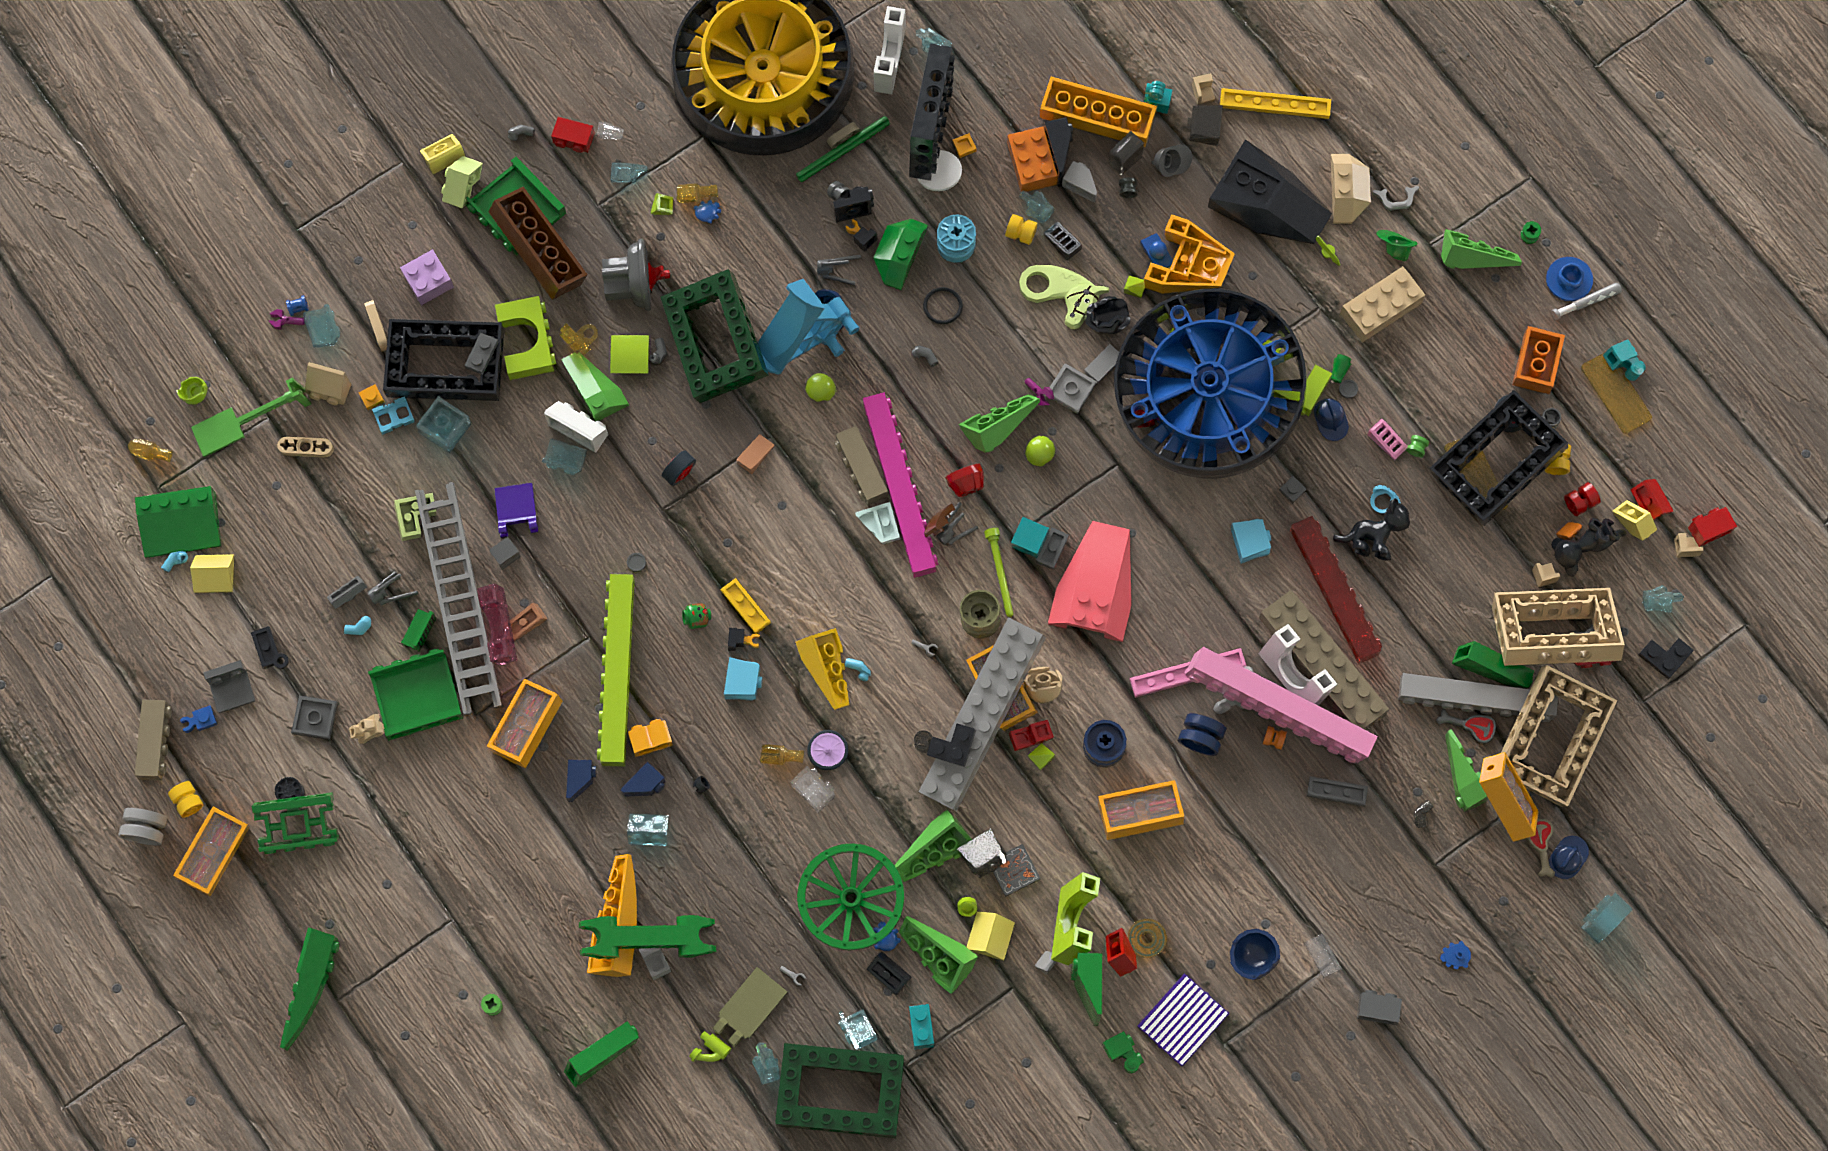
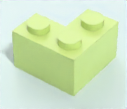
(459, 181)
(408, 515)

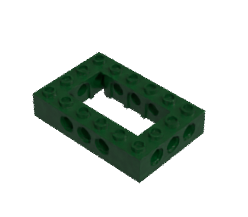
(750, 365)
(878, 1124)

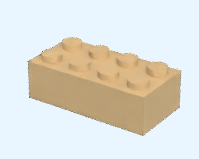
(1382, 304)

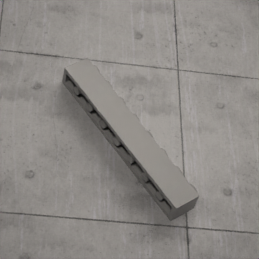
(1467, 696)

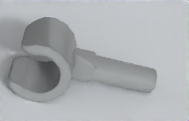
(925, 647)
(792, 975)

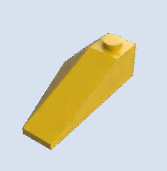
(823, 660)

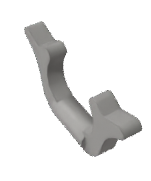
(1396, 205)

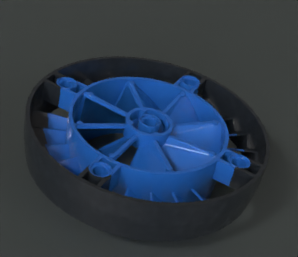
(1240, 375)

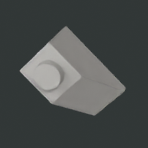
(1080, 181)

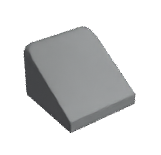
(1045, 963)

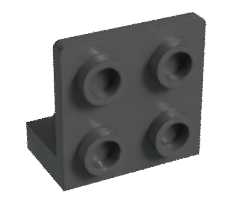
(230, 686)

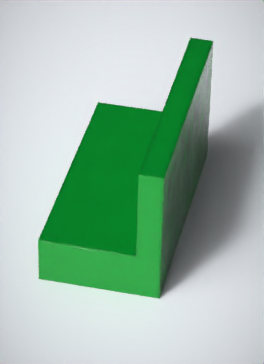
(419, 630)

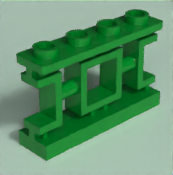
(293, 808)

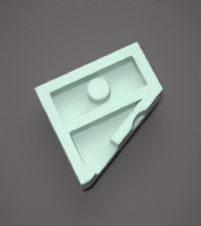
(880, 522)

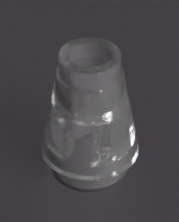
(609, 131)

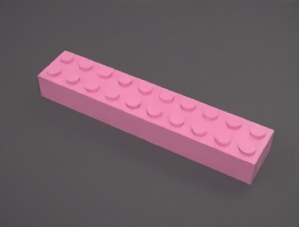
(1280, 705)

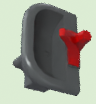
(632, 276)

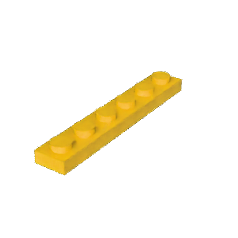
(1275, 103)

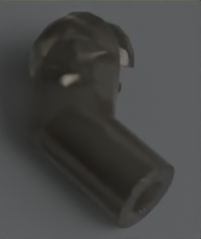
(1420, 814)

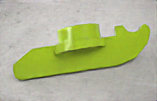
(1328, 251)

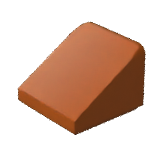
(1569, 530)

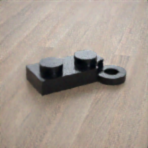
(267, 649)

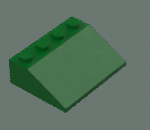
(178, 521)
(1087, 979)

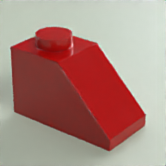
(1120, 952)

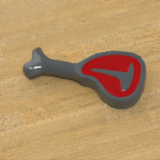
(1479, 726)

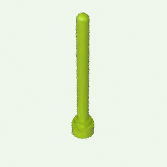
(992, 536)

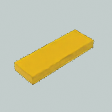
(745, 606)

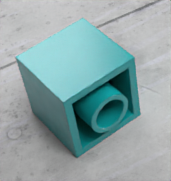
(1029, 537)

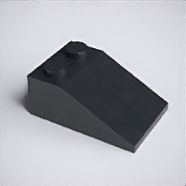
(1059, 136)

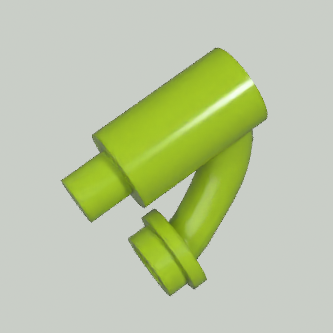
(716, 1045)

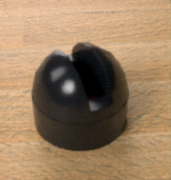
(701, 784)

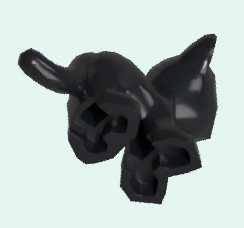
(1395, 519)
(1594, 539)

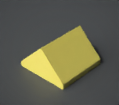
(442, 153)
(212, 573)
(990, 935)

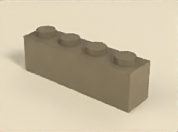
(861, 466)
(152, 740)

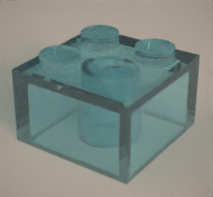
(443, 424)
(1608, 916)

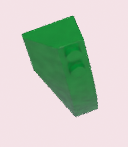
(313, 970)

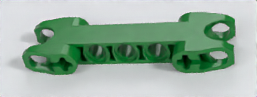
(613, 937)

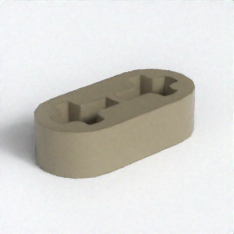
(842, 135)

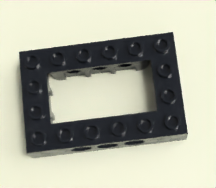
(930, 112)
(440, 333)
(1509, 410)

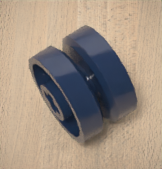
(1202, 734)
(1093, 744)

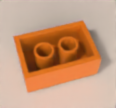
(1032, 159)
(1538, 360)

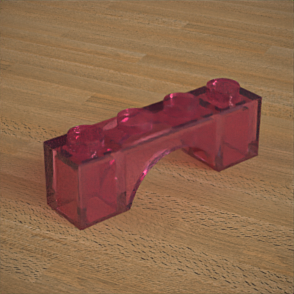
(494, 604)

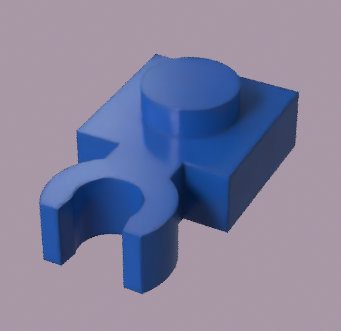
(202, 719)

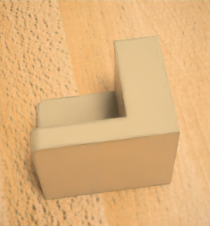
(1203, 89)
(1686, 546)
(1545, 574)

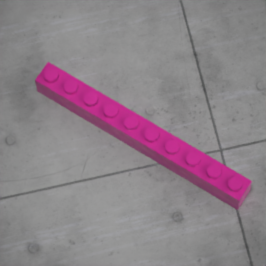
(899, 485)

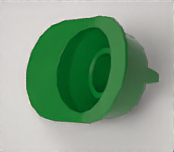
(1396, 244)

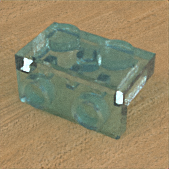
(322, 326)
(565, 456)
(648, 829)
(858, 1029)

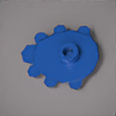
(707, 211)
(890, 941)
(1456, 955)

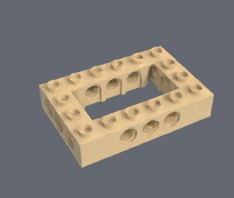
(1595, 603)
(1582, 745)

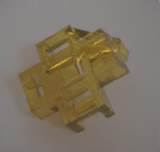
(577, 340)

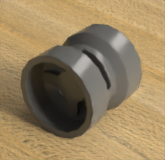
(838, 190)
(1553, 417)

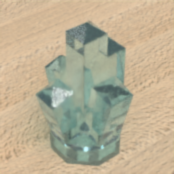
(930, 36)
(1038, 206)
(1660, 599)
(766, 1064)

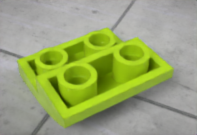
(629, 354)

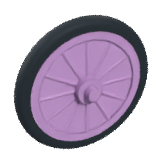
(827, 750)

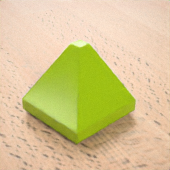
(662, 205)
(1134, 287)
(1041, 756)

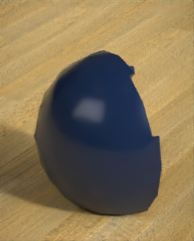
(1254, 954)

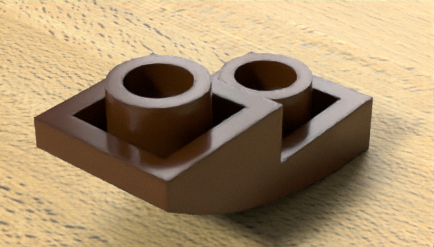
(939, 520)

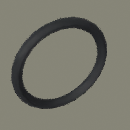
(942, 321)

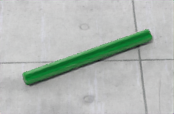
(842, 149)

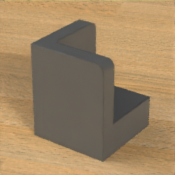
(505, 553)

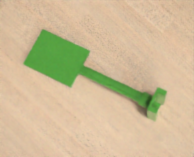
(226, 427)

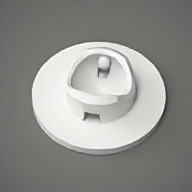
(947, 173)

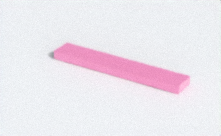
(1173, 676)

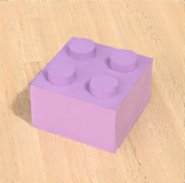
(426, 277)

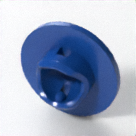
(1569, 278)

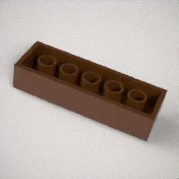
(537, 243)

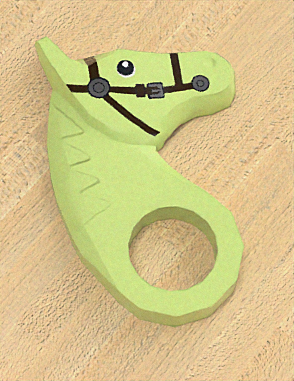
(1063, 285)

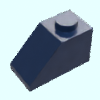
(579, 777)
(644, 782)

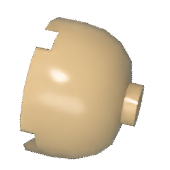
(1043, 684)

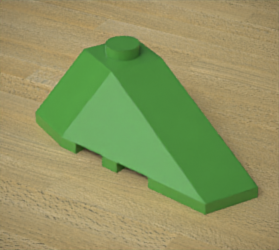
(1464, 253)
(595, 388)
(993, 428)
(1465, 780)
(933, 846)
(944, 956)

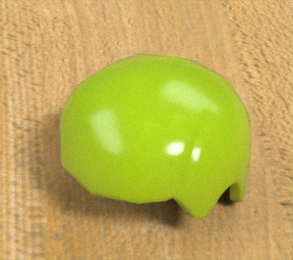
(820, 387)
(192, 390)
(1040, 451)

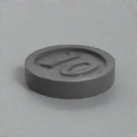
(1348, 388)
(636, 562)

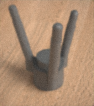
(825, 267)
(947, 535)
(378, 592)

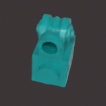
(1158, 95)
(1625, 356)

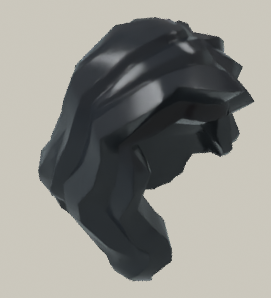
(1108, 315)

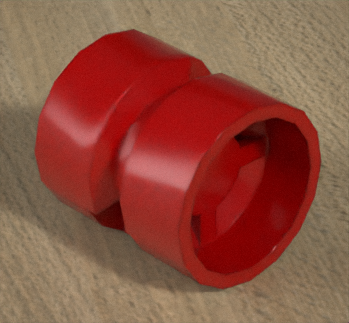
(1582, 499)

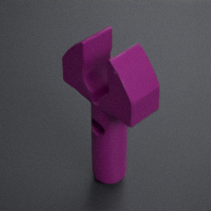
(284, 319)
(1036, 389)

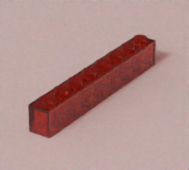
(1335, 589)

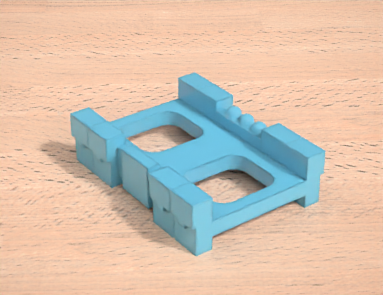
(391, 410)

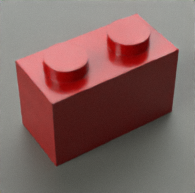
(572, 135)
(1712, 526)

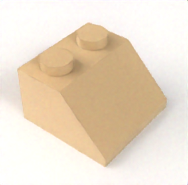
(327, 384)

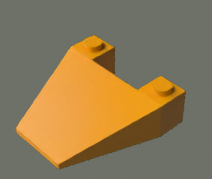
(1197, 264)

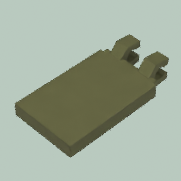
(750, 1006)

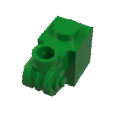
(1121, 1047)

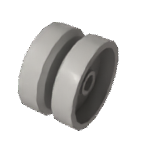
(142, 826)

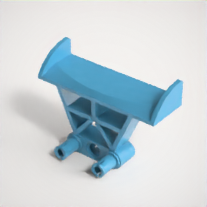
(802, 325)

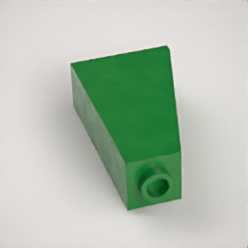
(1490, 664)
(600, 1053)

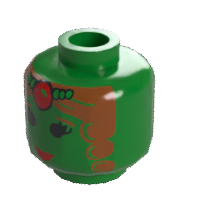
(696, 616)

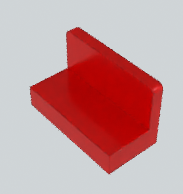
(1652, 498)

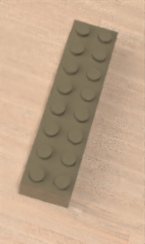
(1316, 651)

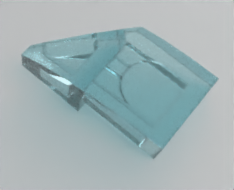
(626, 172)

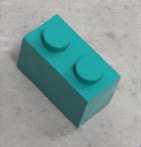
(921, 1026)

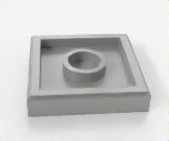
(1072, 388)

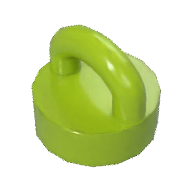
(967, 906)

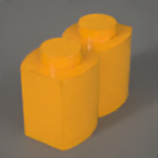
(650, 737)

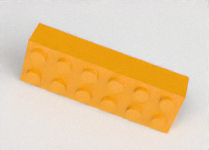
(1097, 110)

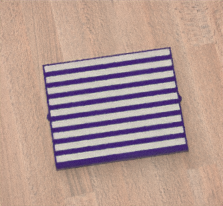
(1183, 1019)

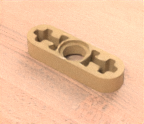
(376, 324)
(310, 453)

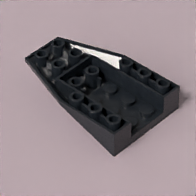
(1268, 198)

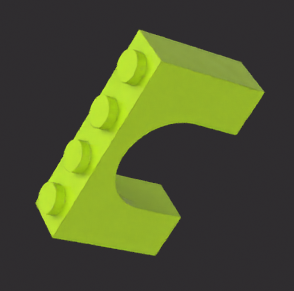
(539, 358)
(1315, 386)
(1069, 938)

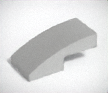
(655, 962)

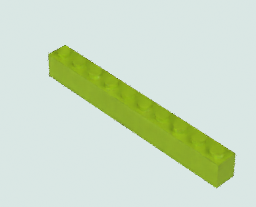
(617, 670)

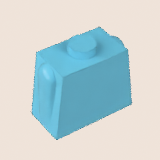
(1251, 539)
(742, 680)

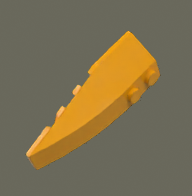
(620, 903)

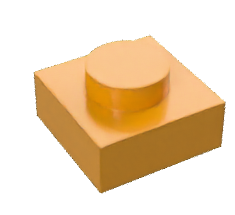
(964, 145)
(371, 397)

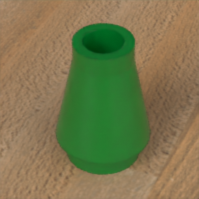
(1340, 367)

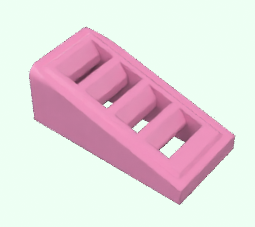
(1383, 444)

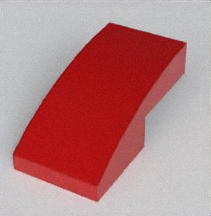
(1031, 735)

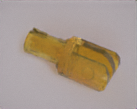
(695, 192)
(149, 450)
(779, 755)

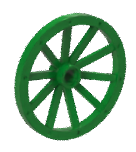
(818, 931)

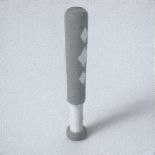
(1595, 297)

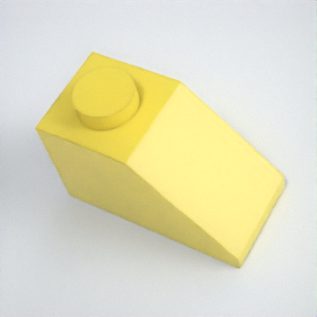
(1635, 520)

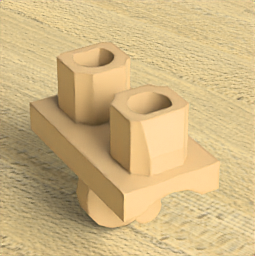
(367, 729)

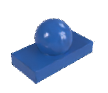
(1156, 251)

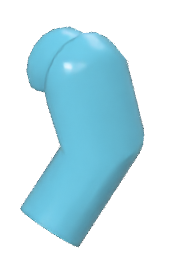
(173, 559)
(360, 628)
(859, 666)

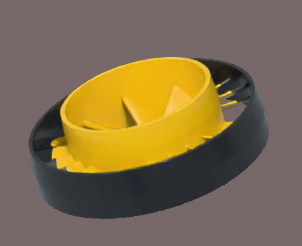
(792, 67)

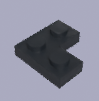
(1666, 661)
(956, 750)

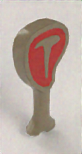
(1540, 843)

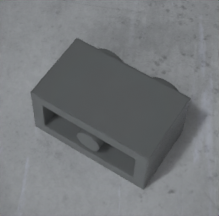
(1379, 1008)

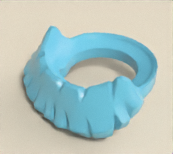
(1380, 490)

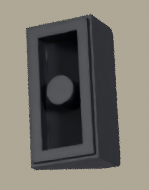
(888, 973)

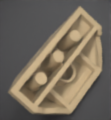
(1349, 188)

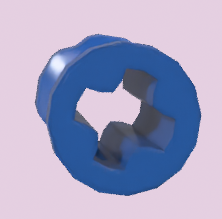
(297, 305)

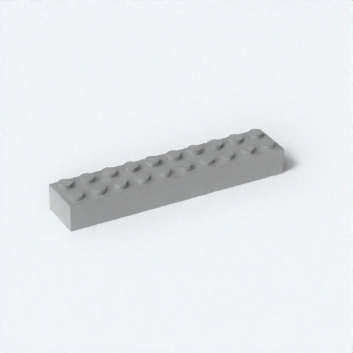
(985, 710)

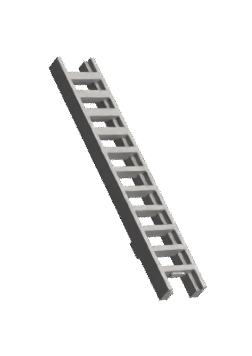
(444, 601)

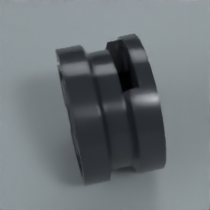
(289, 788)

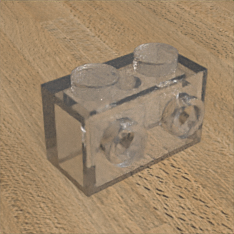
(813, 789)

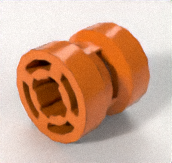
(1278, 740)

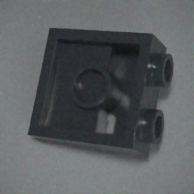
(856, 206)

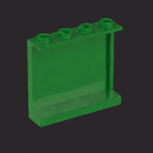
(509, 181)
(415, 694)

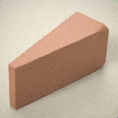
(755, 454)
(527, 620)

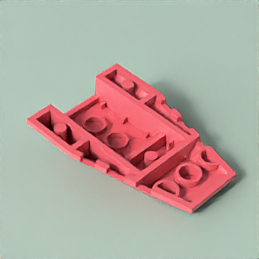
(1096, 584)

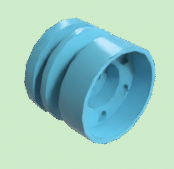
(954, 247)

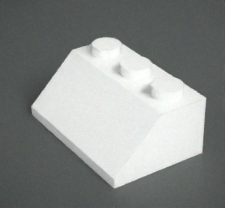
(576, 425)

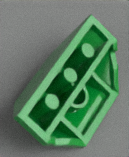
(898, 251)

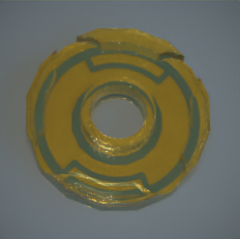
(1150, 926)

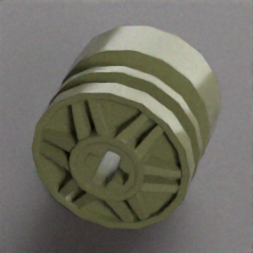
(977, 604)

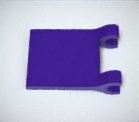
(515, 506)

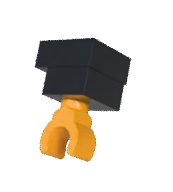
(862, 237)
(737, 639)

